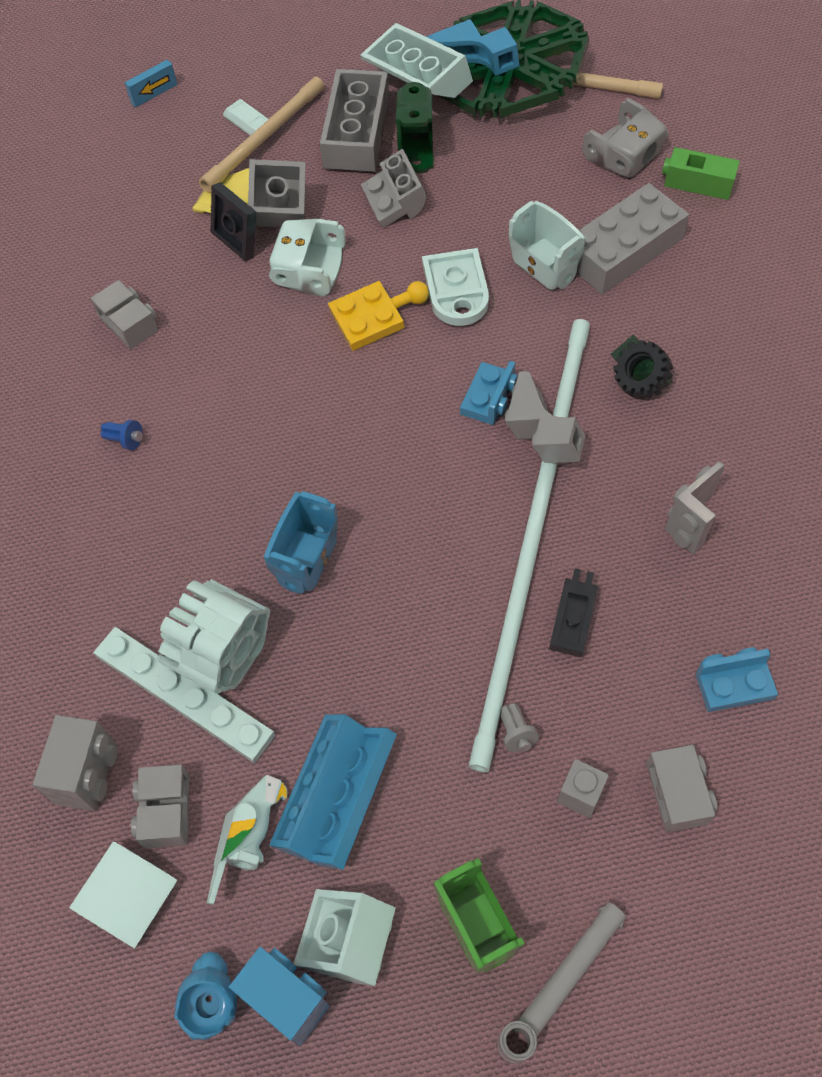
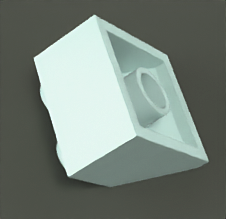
(345, 936)

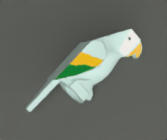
(245, 830)

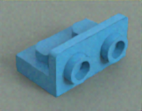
(488, 392)
(736, 679)

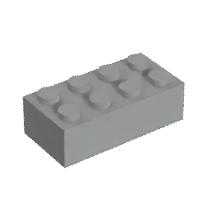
(355, 120)
(629, 237)

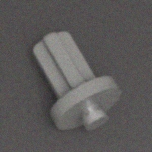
(520, 735)

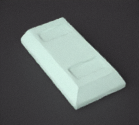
(244, 116)

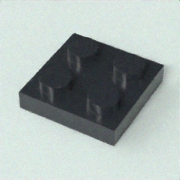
(232, 221)

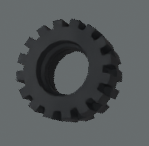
(631, 358)

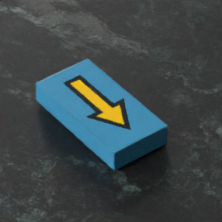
(151, 83)

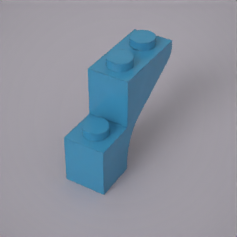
(494, 49)

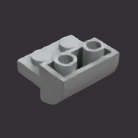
(395, 190)

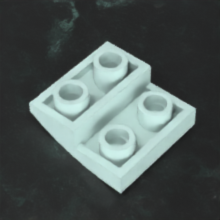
(123, 894)

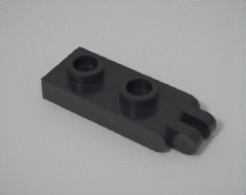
(574, 615)

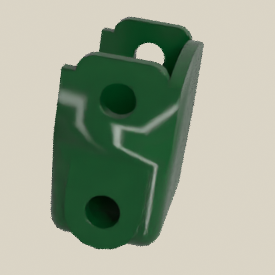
(415, 119)

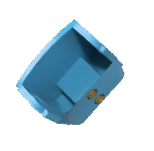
(302, 542)

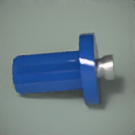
(127, 434)

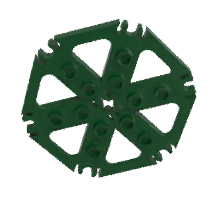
(531, 54)

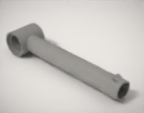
(561, 982)

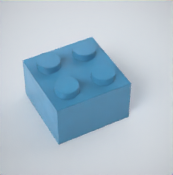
(279, 996)

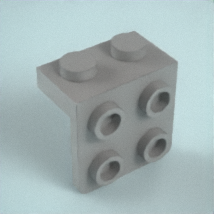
(688, 517)

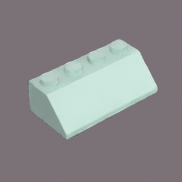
(420, 60)

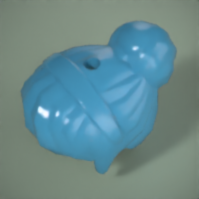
(192, 1010)

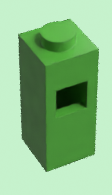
(700, 173)

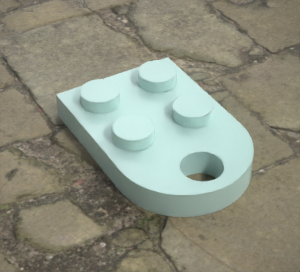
(456, 282)

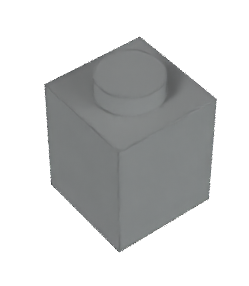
(582, 788)

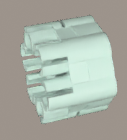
(218, 641)

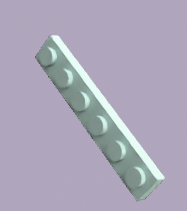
(185, 696)

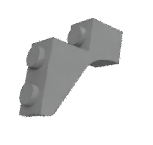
(552, 436)

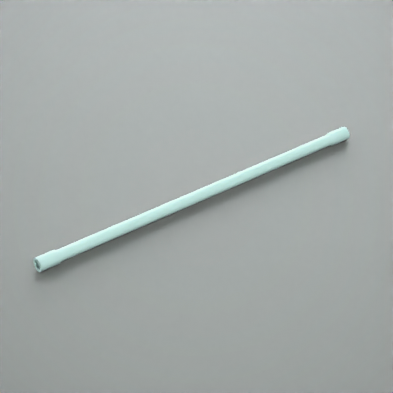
(485, 739)

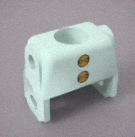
(545, 244)
(307, 256)

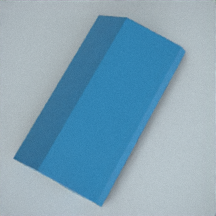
(333, 791)

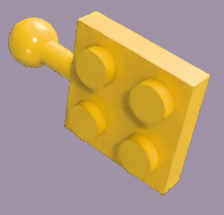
(372, 314)

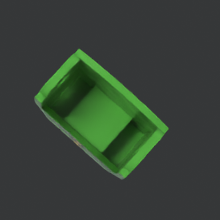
(476, 917)

